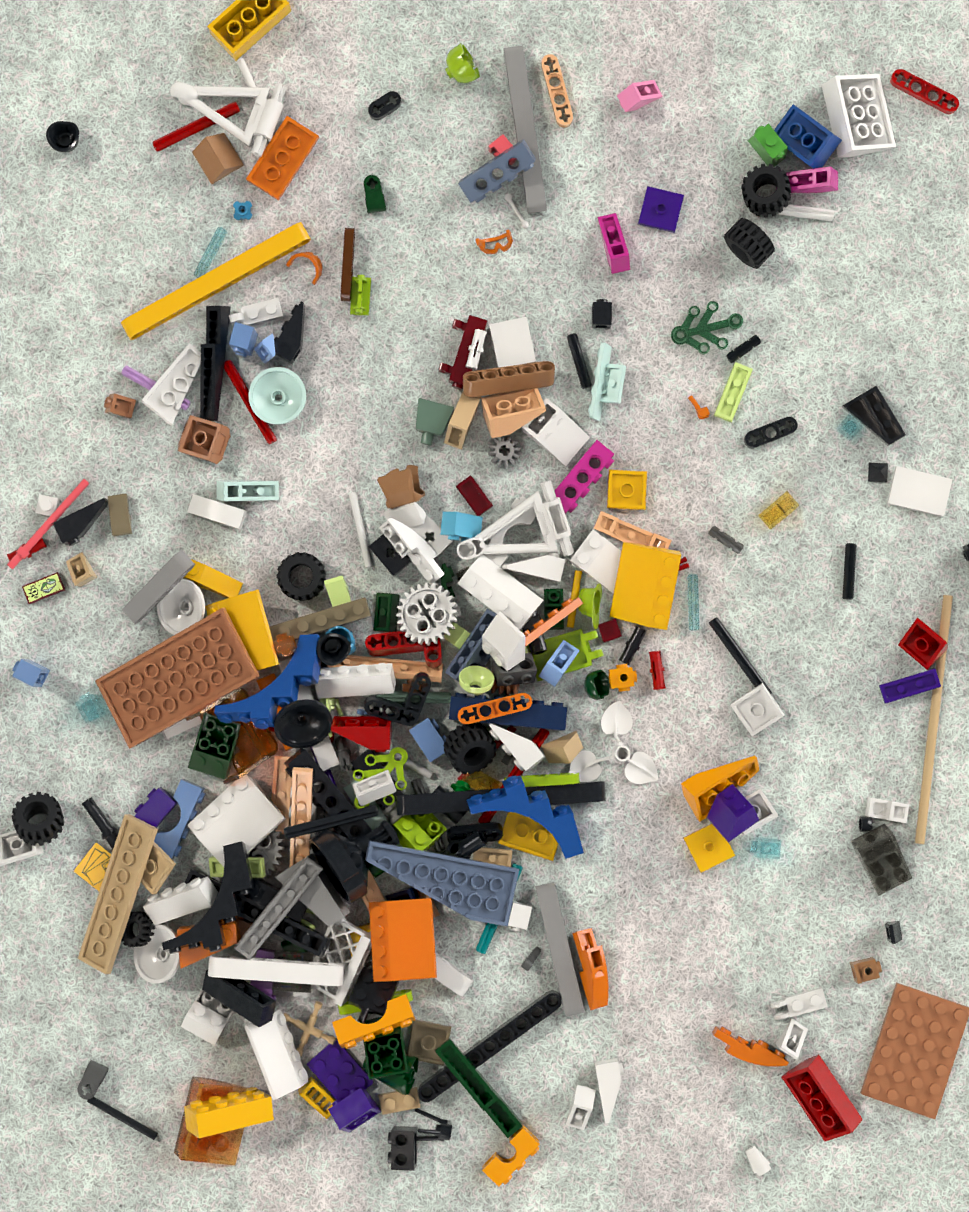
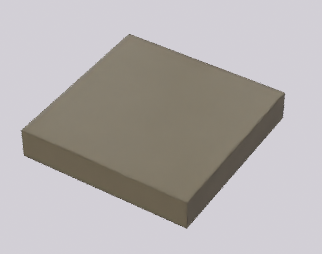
(426, 1038)

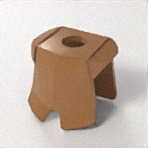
(401, 486)

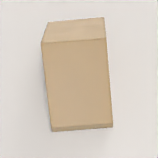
(80, 570)
(563, 749)

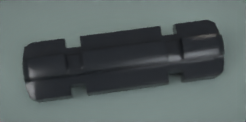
(743, 349)

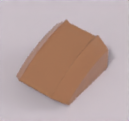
(204, 439)

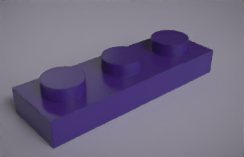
(909, 686)

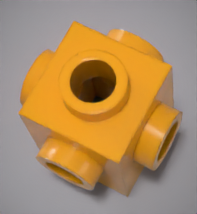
(615, 681)

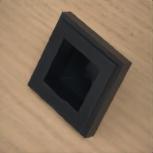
(877, 472)

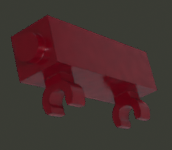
(458, 369)

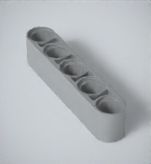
(158, 587)

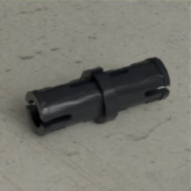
(632, 645)

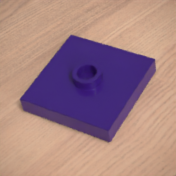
(660, 209)

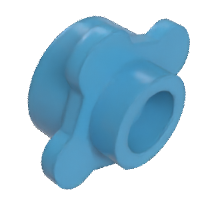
(242, 215)

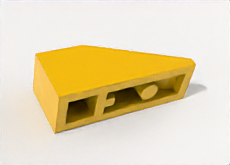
(214, 580)

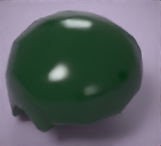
(596, 685)

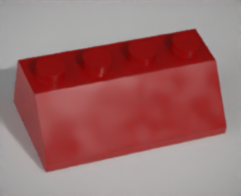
(822, 1098)

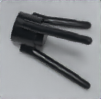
(441, 1132)

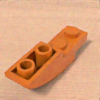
(594, 973)
(755, 1053)

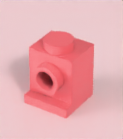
(500, 145)

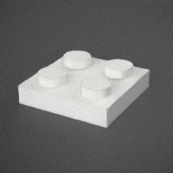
(757, 709)

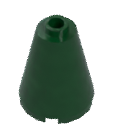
(402, 1082)

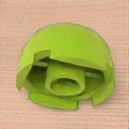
(461, 65)

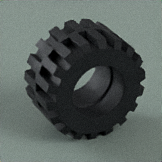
(763, 176)
(749, 243)
(286, 569)
(470, 748)
(36, 805)

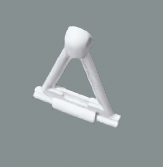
(262, 118)
(550, 519)

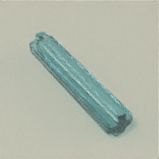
(210, 252)
(693, 602)

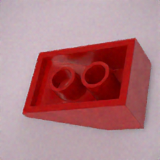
(365, 730)

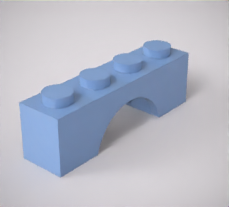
(188, 797)

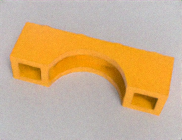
(397, 1014)

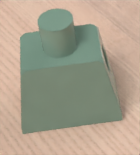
(432, 419)

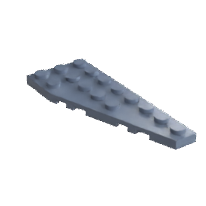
(465, 885)

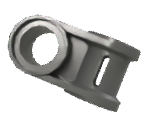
(92, 1076)

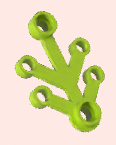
(390, 766)

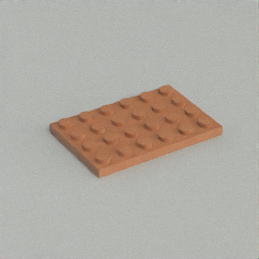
(915, 1050)

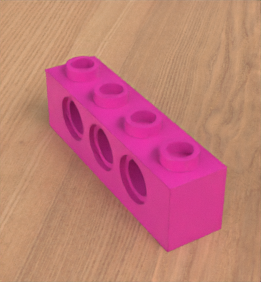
(596, 451)

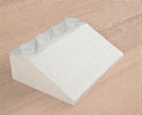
(858, 114)
(236, 816)

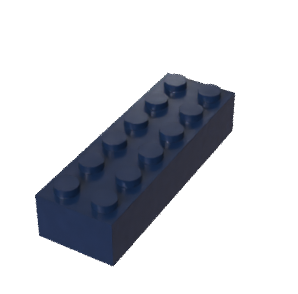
(536, 716)

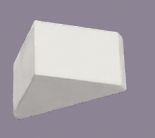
(792, 1039)

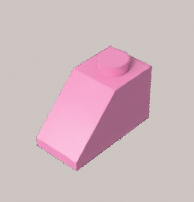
(639, 95)

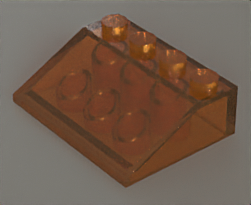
(217, 1148)

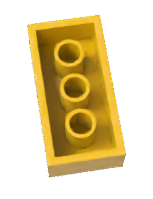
(247, 23)
(228, 1112)

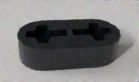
(387, 109)

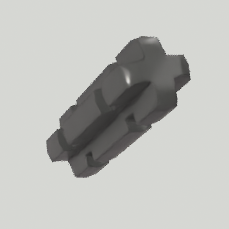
(726, 539)

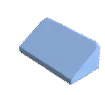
(266, 349)

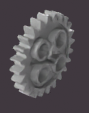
(270, 852)

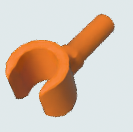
(701, 412)

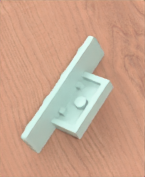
(608, 382)

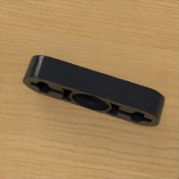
(781, 422)
(468, 829)

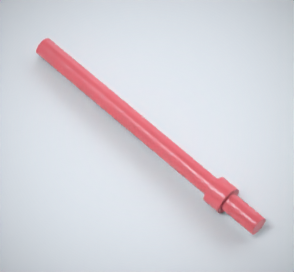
(23, 552)

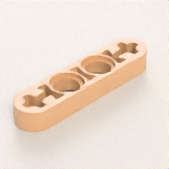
(559, 90)

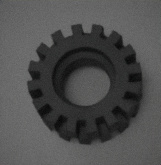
(144, 930)

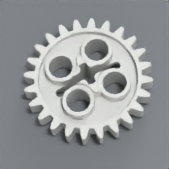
(442, 604)

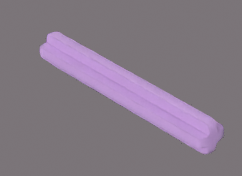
(146, 382)

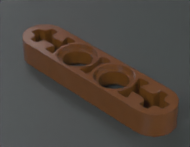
(347, 264)

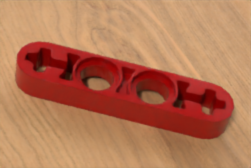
(926, 87)

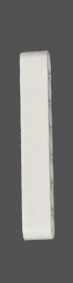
(276, 970)

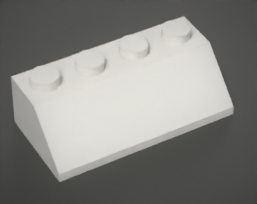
(500, 591)
(277, 1056)

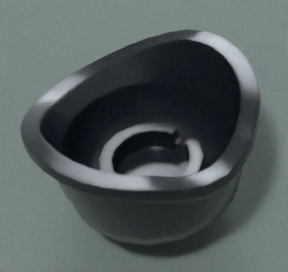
(63, 136)
(333, 648)

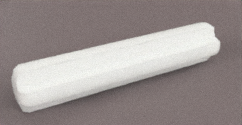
(808, 212)

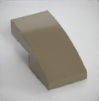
(119, 515)

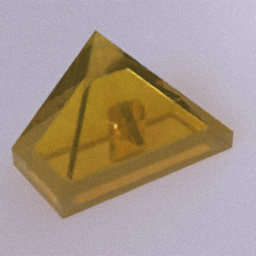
(481, 781)

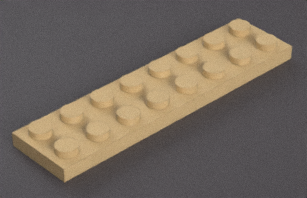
(117, 893)

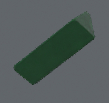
(385, 612)

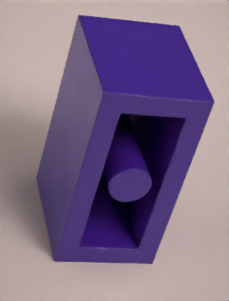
(156, 808)

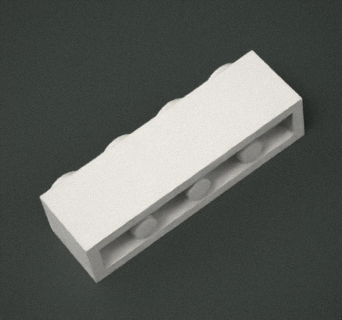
(356, 680)
(181, 900)

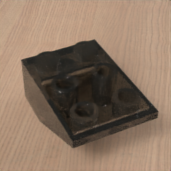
(881, 859)

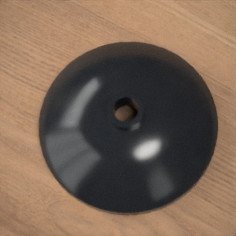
(305, 730)

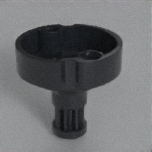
(345, 858)

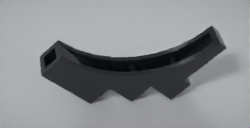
(209, 930)

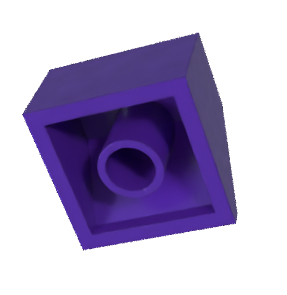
(732, 813)
(354, 1109)

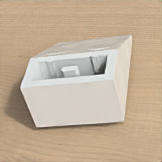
(556, 433)
(524, 750)

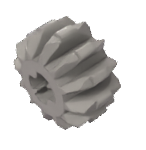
(499, 456)

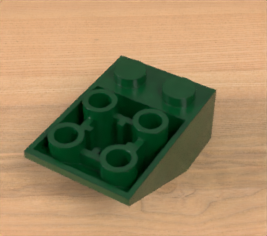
(215, 746)
(386, 1053)

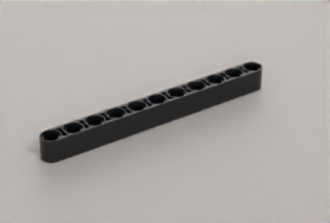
(457, 800)

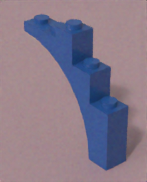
(263, 706)
(536, 806)

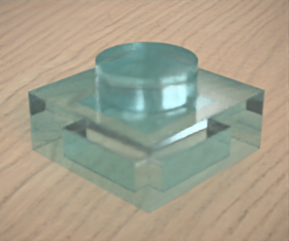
(849, 427)

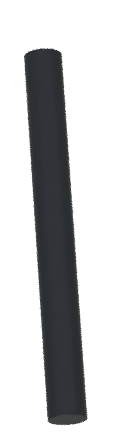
(123, 1118)

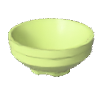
(476, 676)

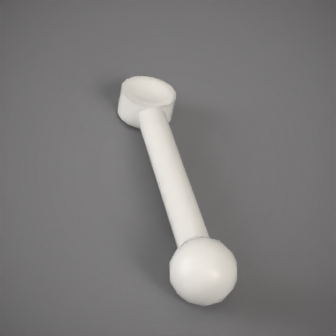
(508, 197)

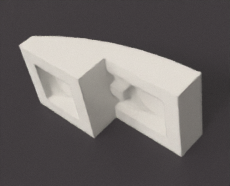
(887, 810)

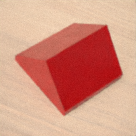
(923, 644)

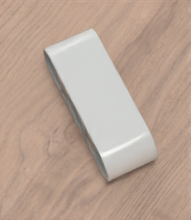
(452, 976)

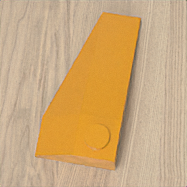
(704, 786)

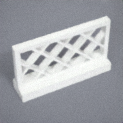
(356, 963)

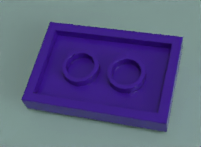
(338, 1070)

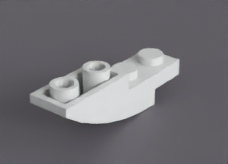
(411, 544)

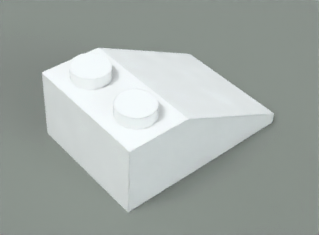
(598, 560)

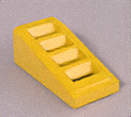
(323, 1093)

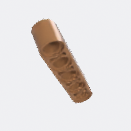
(508, 379)

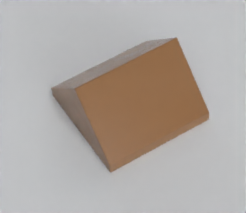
(217, 157)

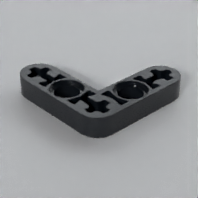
(406, 708)

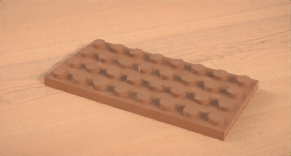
(177, 678)

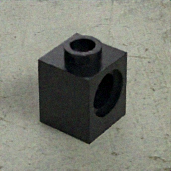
(601, 314)

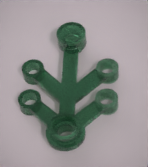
(704, 329)

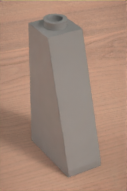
(320, 896)

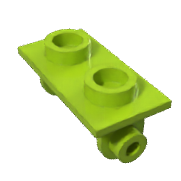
(360, 295)

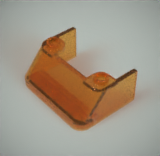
(254, 743)

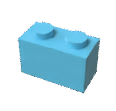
(460, 525)

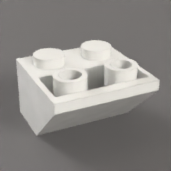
(207, 1018)

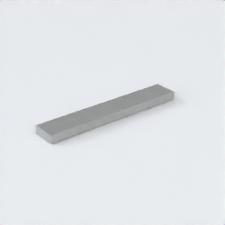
(278, 907)

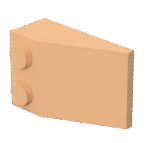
(511, 410)

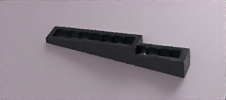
(213, 360)

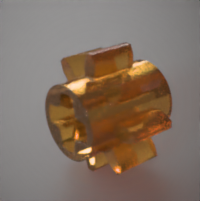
(284, 644)

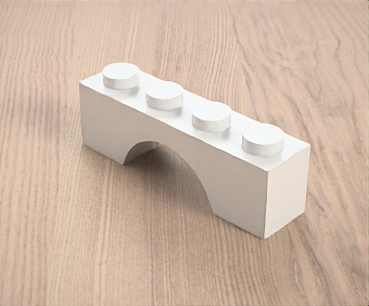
(524, 519)

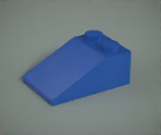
(807, 137)

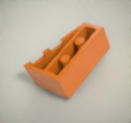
(190, 956)

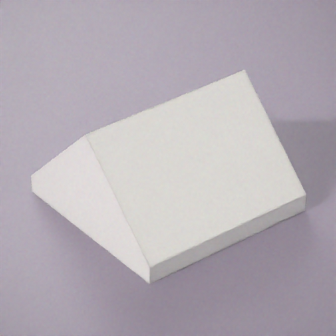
(763, 809)
(15, 849)

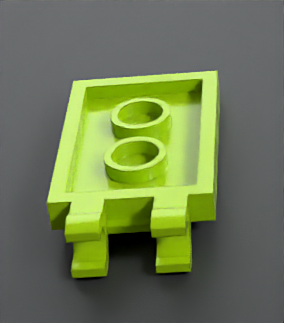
(576, 639)

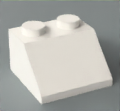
(504, 642)

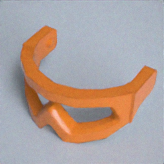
(481, 243)
(315, 260)

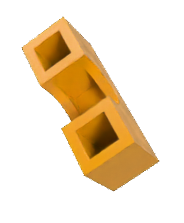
(500, 1169)

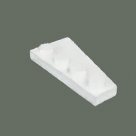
(170, 390)

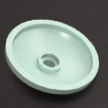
(270, 384)

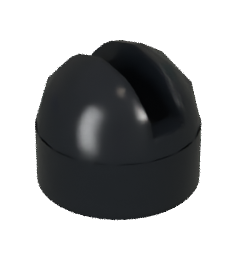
(864, 824)

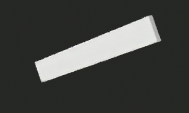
(324, 750)

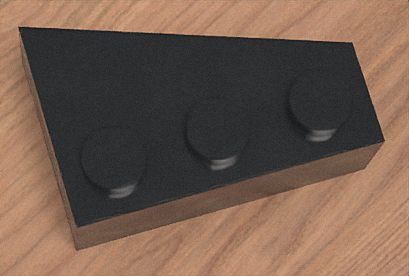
(875, 415)

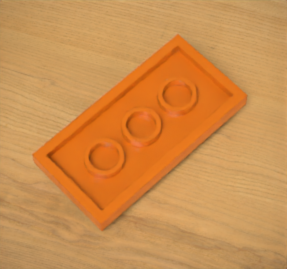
(282, 158)

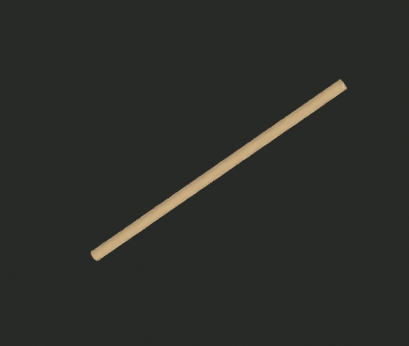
(933, 726)

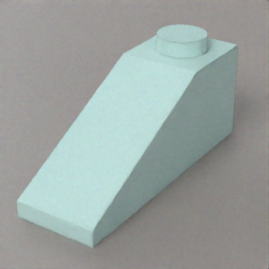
(247, 490)

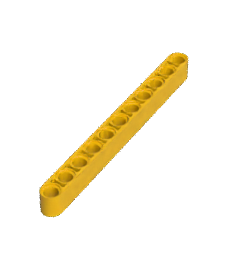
(215, 281)

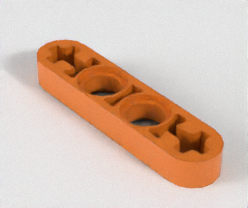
(495, 711)

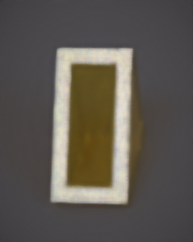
(778, 510)

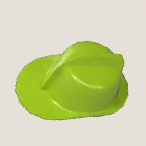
(591, 603)

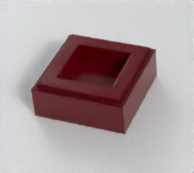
(609, 630)

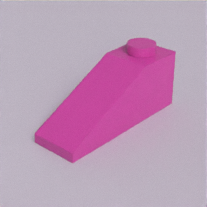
(813, 180)
(614, 243)

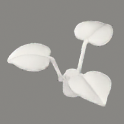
(640, 768)

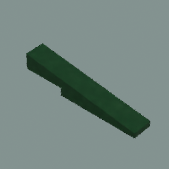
(479, 1088)

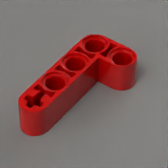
(403, 646)

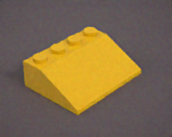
(645, 585)
(252, 626)

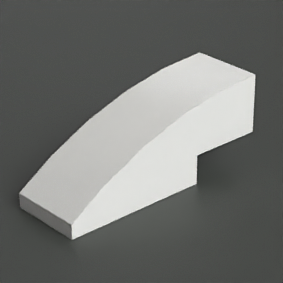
(217, 511)

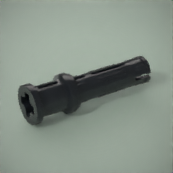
(108, 832)

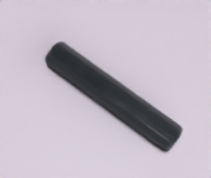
(579, 361)
(849, 571)

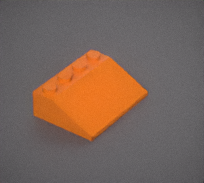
(402, 940)

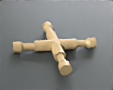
(309, 1029)

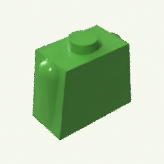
(768, 145)

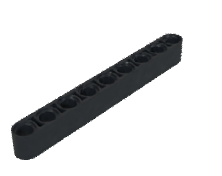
(494, 1036)

